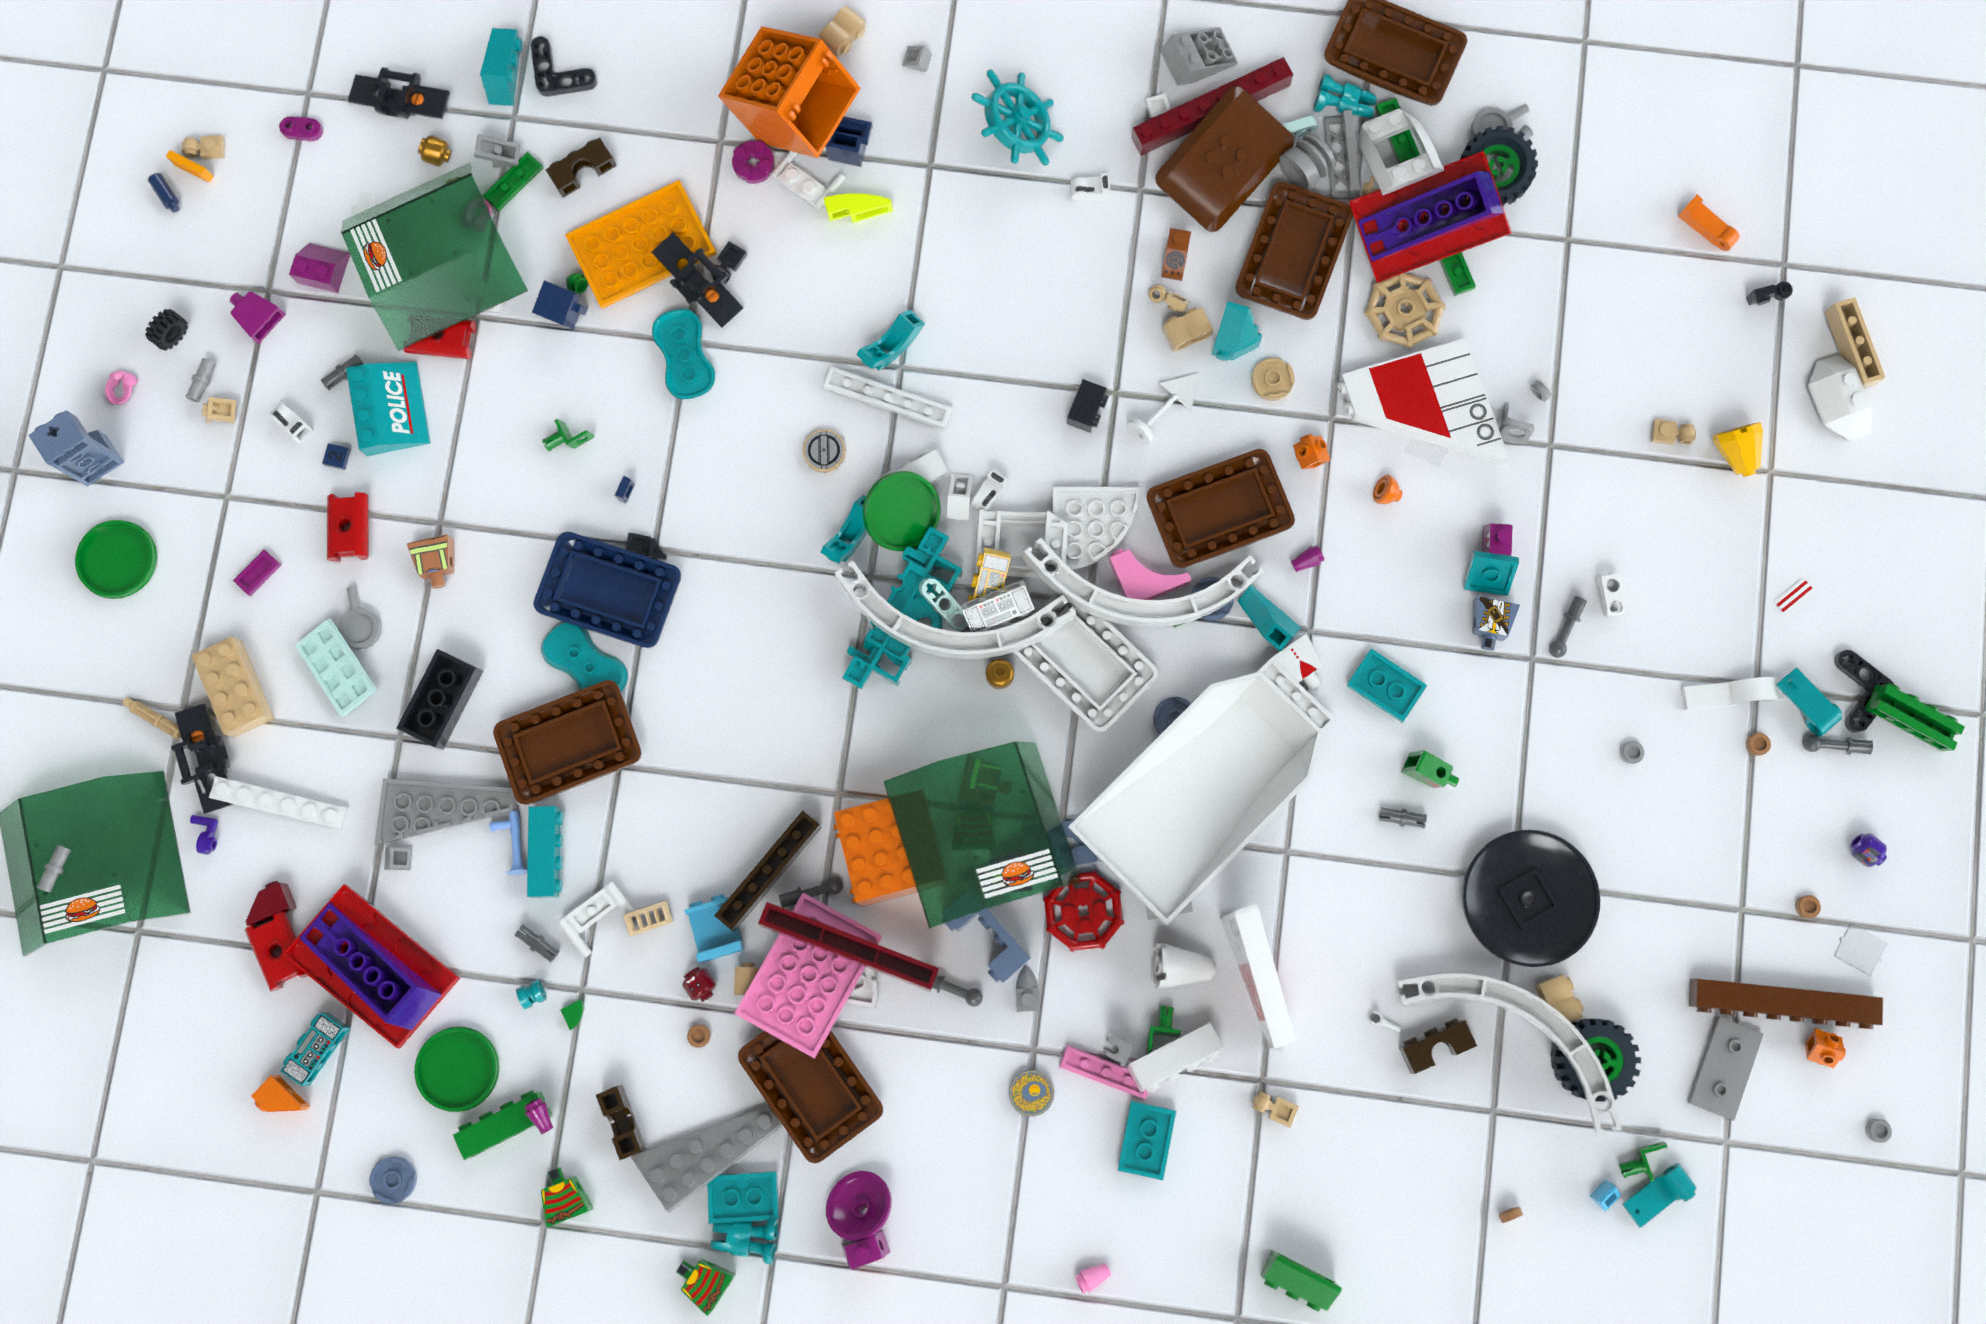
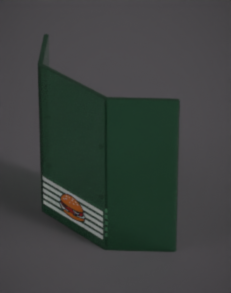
(431, 257)
(981, 831)
(119, 864)

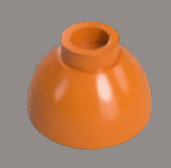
(1386, 490)

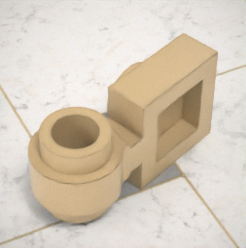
(209, 147)
(1176, 302)
(1667, 432)
(1281, 1111)

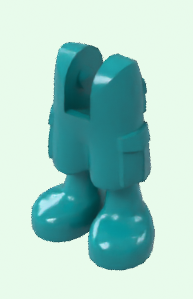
(1349, 98)
(739, 1241)

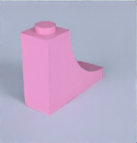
(1141, 582)

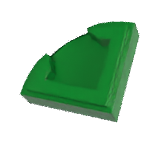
(573, 1013)

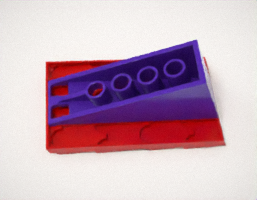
(1431, 218)
(371, 966)

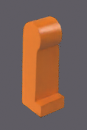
(1709, 224)

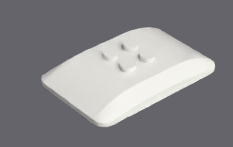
(1089, 667)

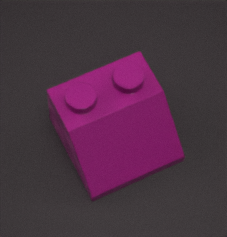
(319, 267)

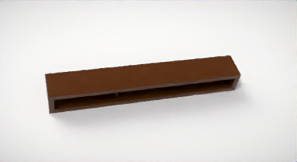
(1788, 1002)

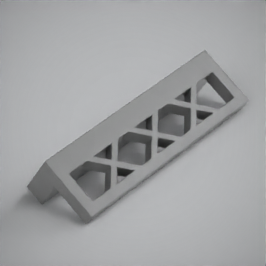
(1349, 153)

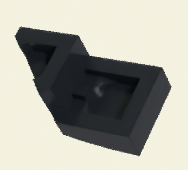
(645, 546)

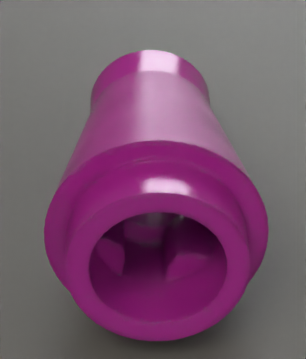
(1309, 558)
(539, 1115)

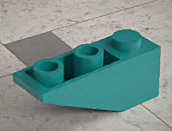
(1268, 618)

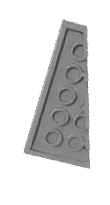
(424, 807)
(691, 1162)

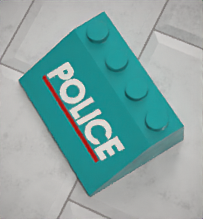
(387, 407)

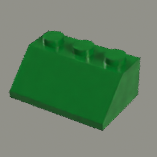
(1300, 1282)

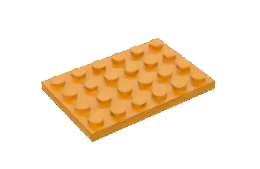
(619, 245)

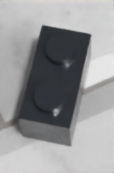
(1087, 406)

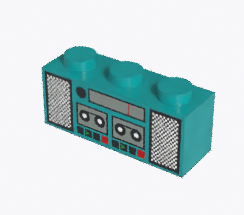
(314, 1049)

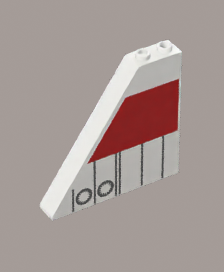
(1428, 398)
(1258, 971)

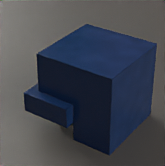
(849, 141)
(558, 305)

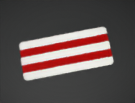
(1794, 596)

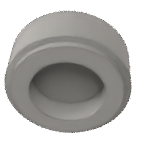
(1540, 391)
(1632, 752)
(1878, 1130)

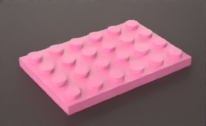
(803, 987)

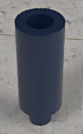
(164, 192)

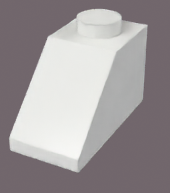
(959, 497)

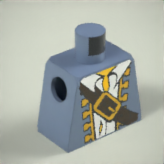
(1492, 620)

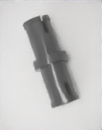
(340, 373)
(1403, 817)
(537, 943)

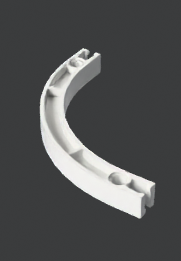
(1136, 611)
(951, 643)
(1539, 1014)

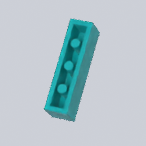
(544, 852)

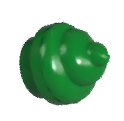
(576, 283)

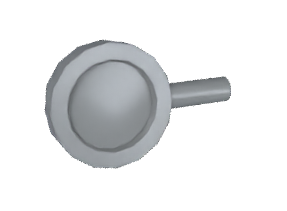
(1495, 117)
(359, 625)

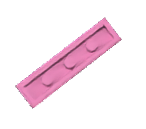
(1100, 1071)

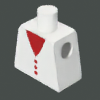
(1301, 661)

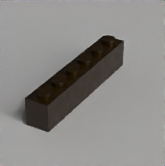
(768, 871)

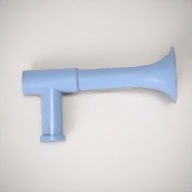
(514, 825)

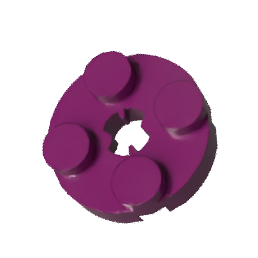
(750, 150)

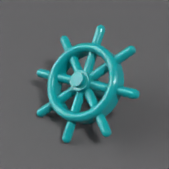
(1017, 117)

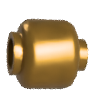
(434, 150)
(999, 674)

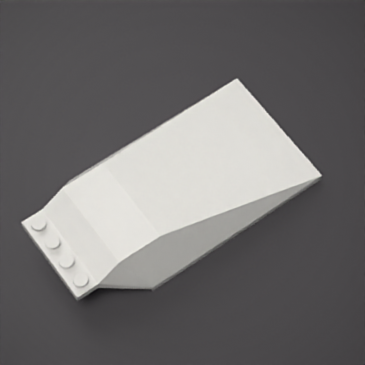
(1206, 787)

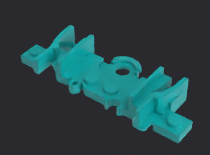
(910, 603)

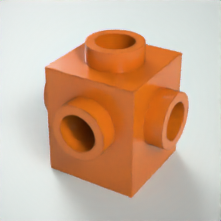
(1311, 451)
(1825, 1048)

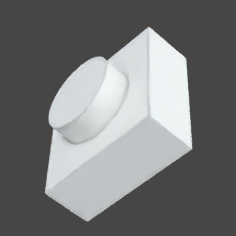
(1157, 105)

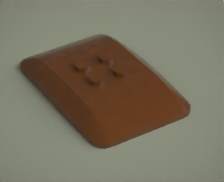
(1396, 49)
(1224, 159)
(1294, 250)
(1220, 508)
(567, 742)
(815, 1099)

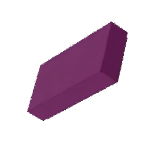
(257, 572)

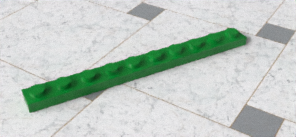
(1406, 149)

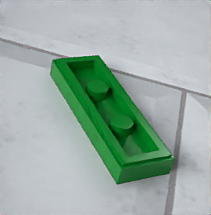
(513, 181)

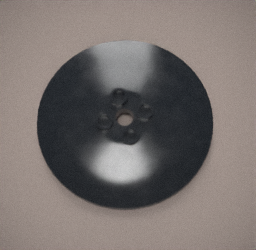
(1563, 894)

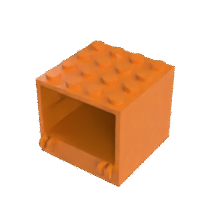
(789, 91)
(874, 853)

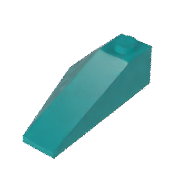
(1236, 333)

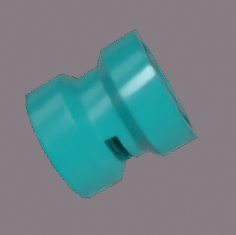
(531, 994)

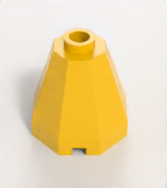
(1741, 448)

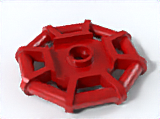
(1084, 924)

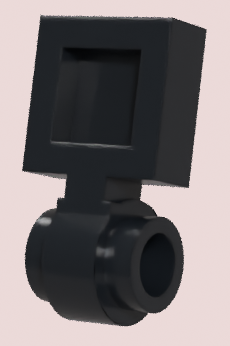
(730, 257)
(1763, 295)

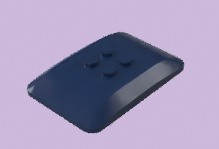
(607, 590)

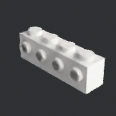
(1175, 1058)

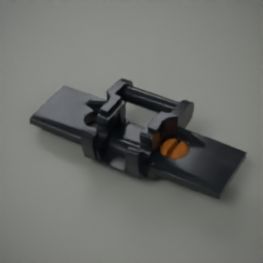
(398, 103)
(692, 285)
(210, 751)

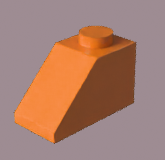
(278, 1096)

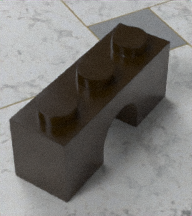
(592, 155)
(1418, 1052)
(618, 1111)

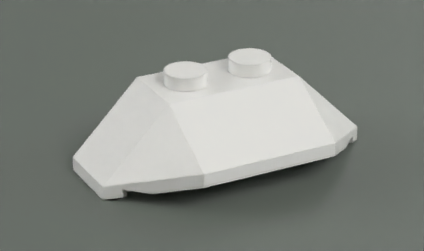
(1841, 398)

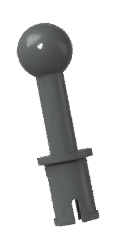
(1558, 647)
(1813, 743)
(833, 886)
(972, 997)

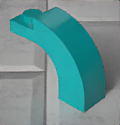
(893, 342)
(849, 536)

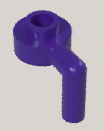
(206, 840)

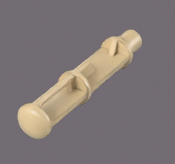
(152, 717)

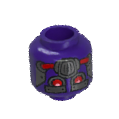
(1868, 850)

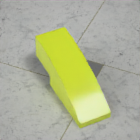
(856, 206)

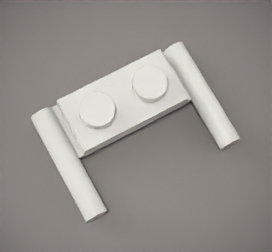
(802, 183)
(592, 911)

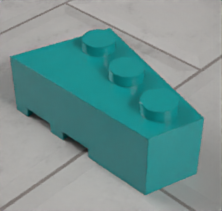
(501, 66)

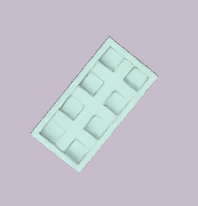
(336, 667)

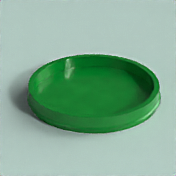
(900, 510)
(116, 559)
(456, 1069)

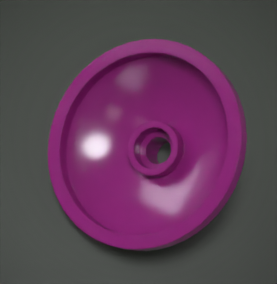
(850, 1198)

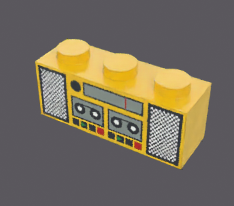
(991, 573)

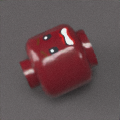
(699, 984)

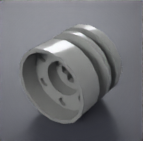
(1307, 161)

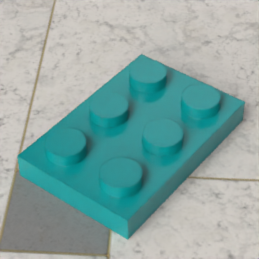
(1386, 685)
(1146, 1140)
(743, 1197)

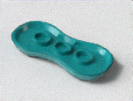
(687, 368)
(574, 653)

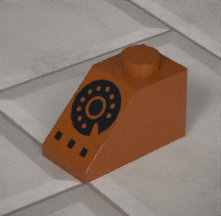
(1176, 254)

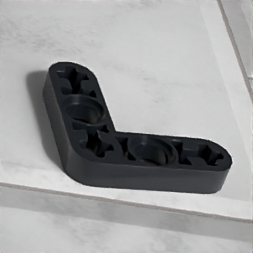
(555, 79)
(1876, 678)

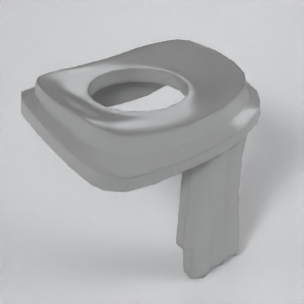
(1510, 424)

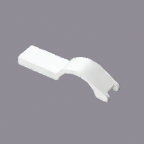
(1731, 692)

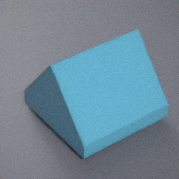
(1605, 1195)

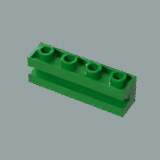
(1914, 717)
(496, 1127)

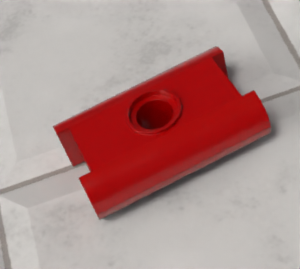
(452, 344)
(354, 540)
(264, 941)

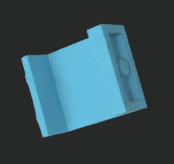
(710, 934)

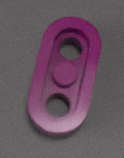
(299, 128)

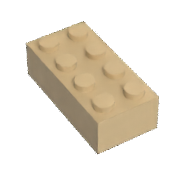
(232, 687)

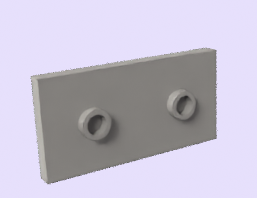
(1725, 1068)

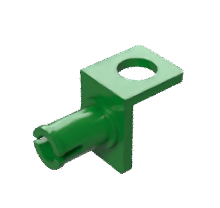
(564, 436)
(1164, 1027)
(1641, 1165)

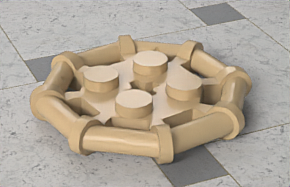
(1400, 320)

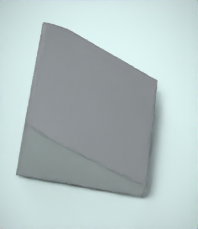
(917, 58)
(397, 858)

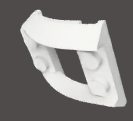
(1405, 172)
(989, 535)

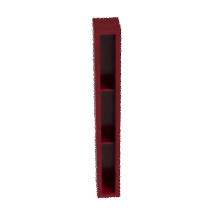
(1187, 116)
(848, 946)

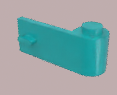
(1819, 711)
(1657, 1195)

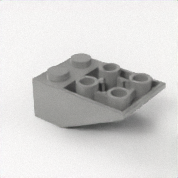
(1197, 55)

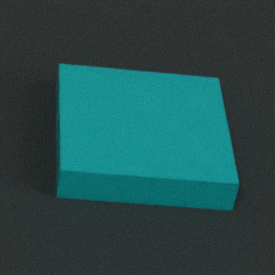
(1491, 573)

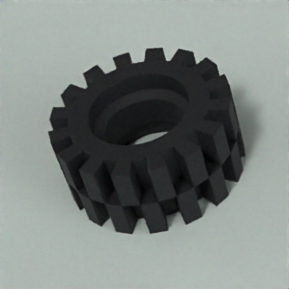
(166, 329)

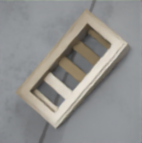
(629, 923)

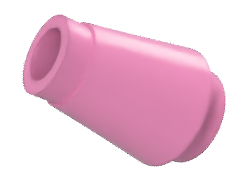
(1092, 1277)

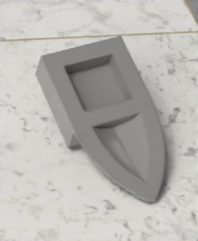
(1027, 991)

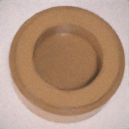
(1758, 744)
(1808, 906)
(699, 1036)
(1510, 1214)

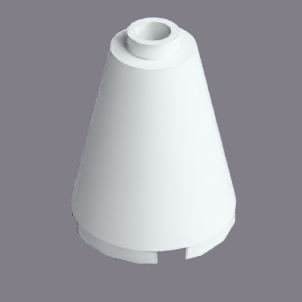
(1179, 966)

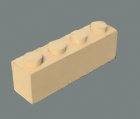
(1854, 341)

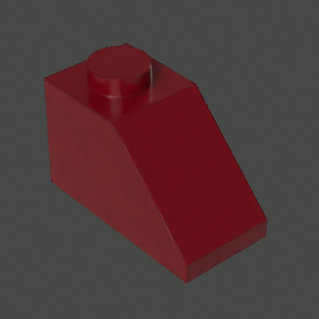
(270, 901)

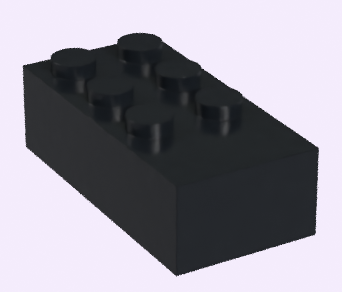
(439, 699)

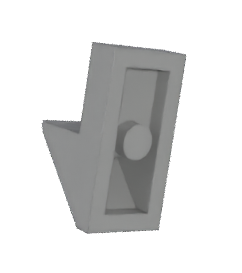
(498, 151)

